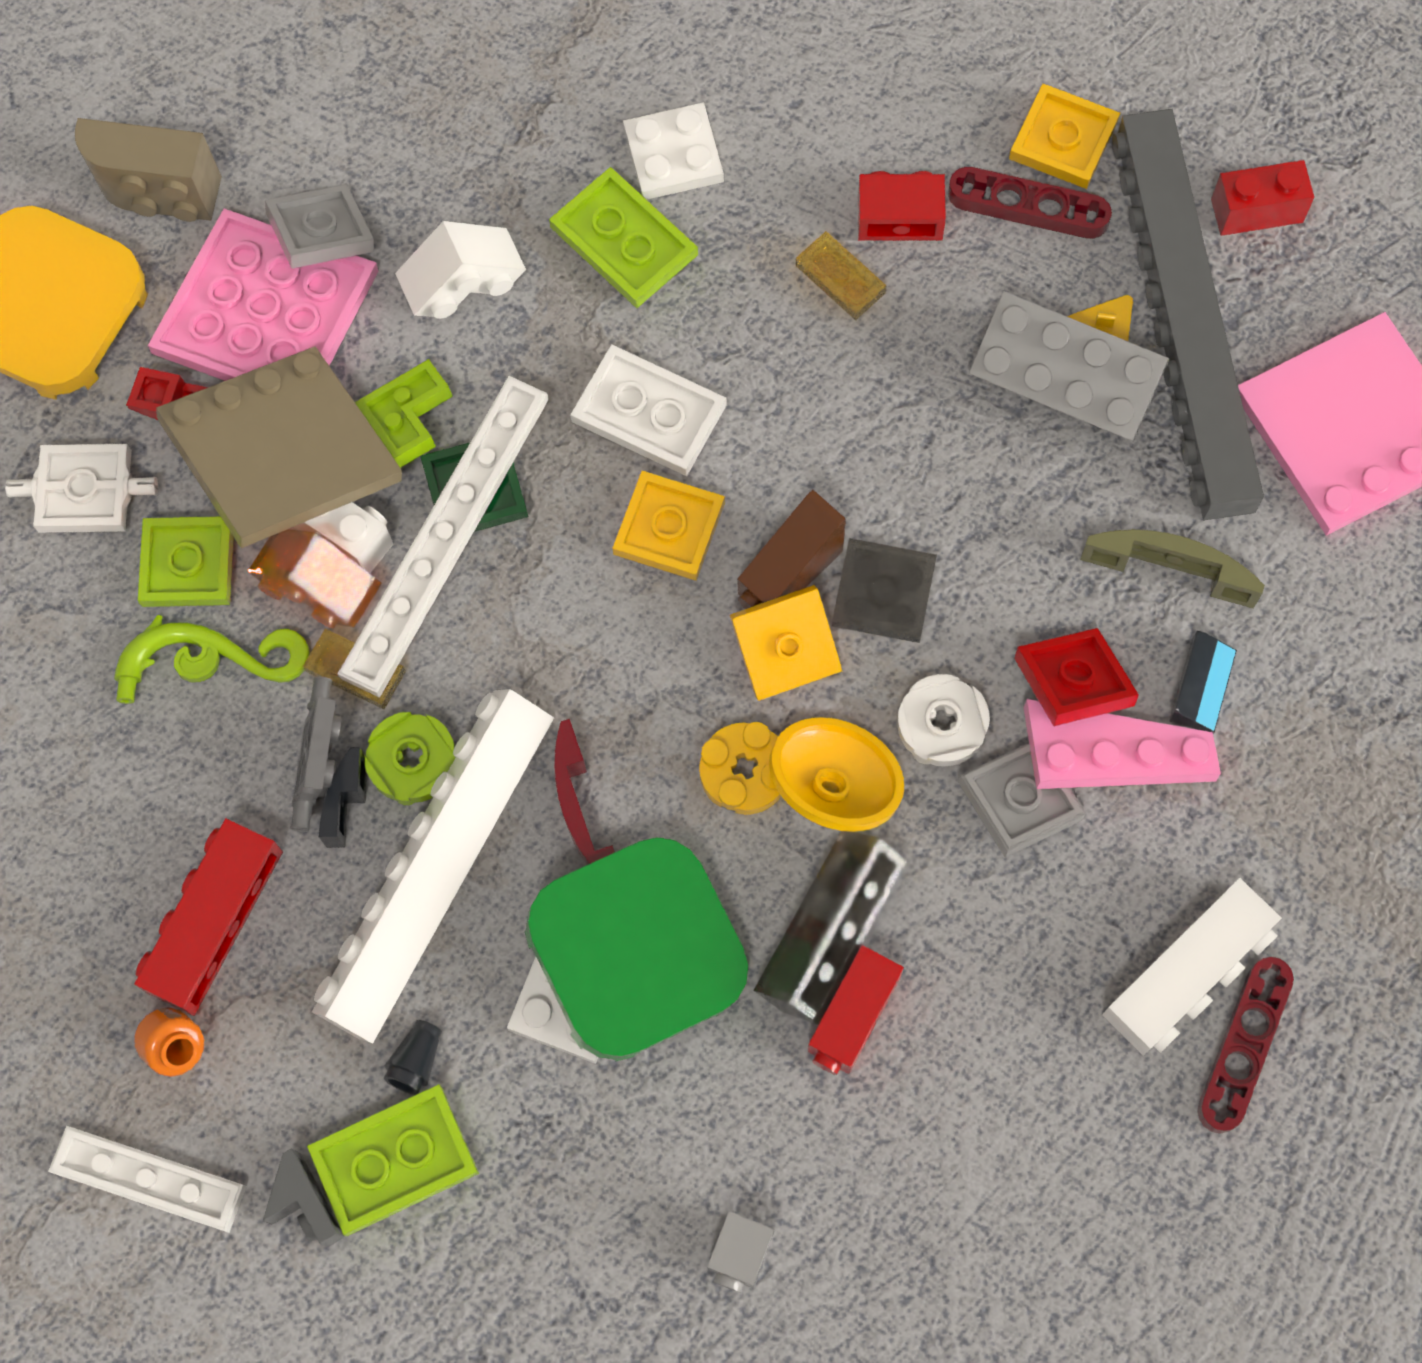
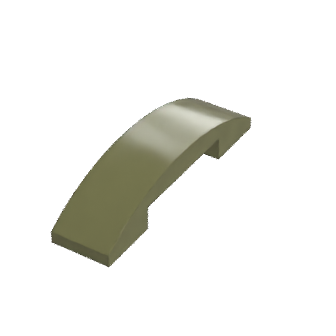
(1231, 579)

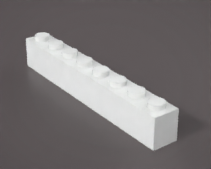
(432, 865)

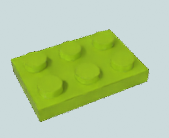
(623, 237)
(392, 1160)

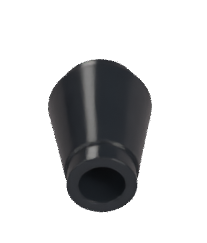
(413, 1059)

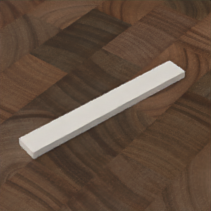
(443, 537)

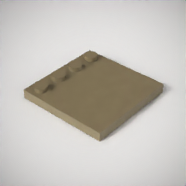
(278, 446)

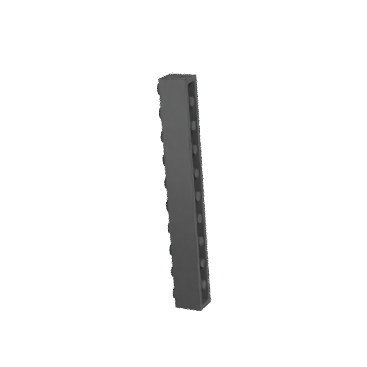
(1188, 316)

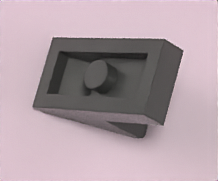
(297, 1189)

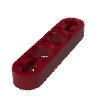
(1027, 209)
(1250, 1046)

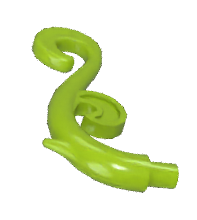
(200, 668)

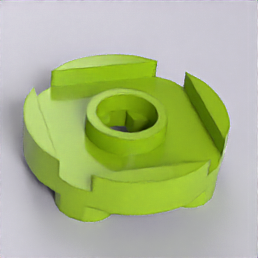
(385, 749)

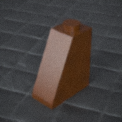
(795, 553)

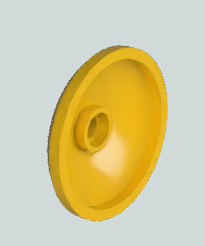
(836, 774)

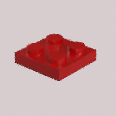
(1076, 676)

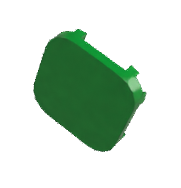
(636, 948)

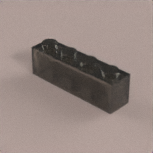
(830, 926)

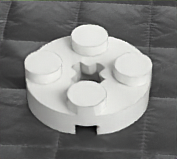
(957, 699)

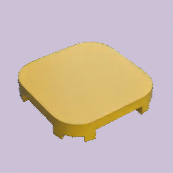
(61, 299)

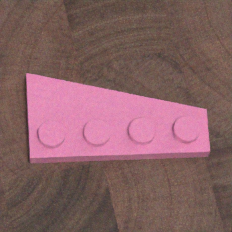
(1116, 751)

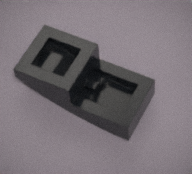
(346, 787)

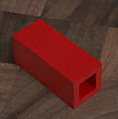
(854, 1011)

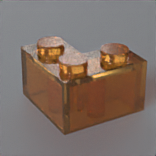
(315, 572)

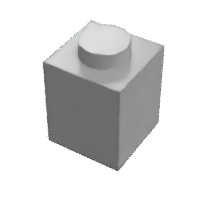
(739, 1252)

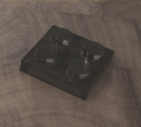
(884, 590)

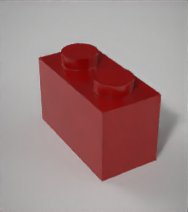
(1262, 197)
(901, 206)

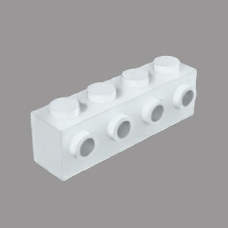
(355, 532)

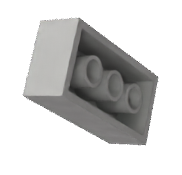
(1069, 366)

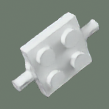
(82, 488)

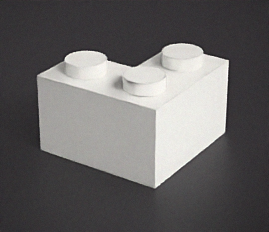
(458, 262)

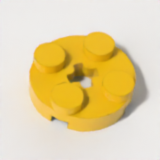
(720, 756)

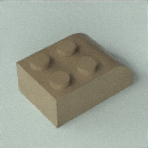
(151, 168)

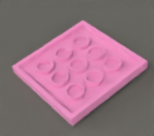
(249, 306)
(1344, 421)

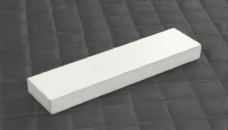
(147, 1179)

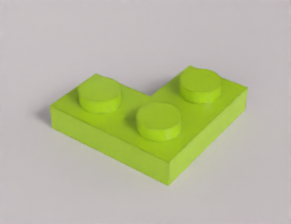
(396, 408)

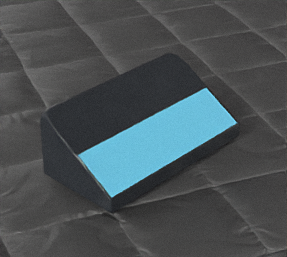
(1203, 683)

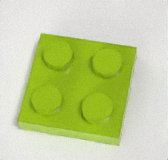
(185, 562)

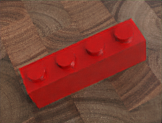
(208, 916)

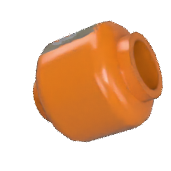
(169, 1041)

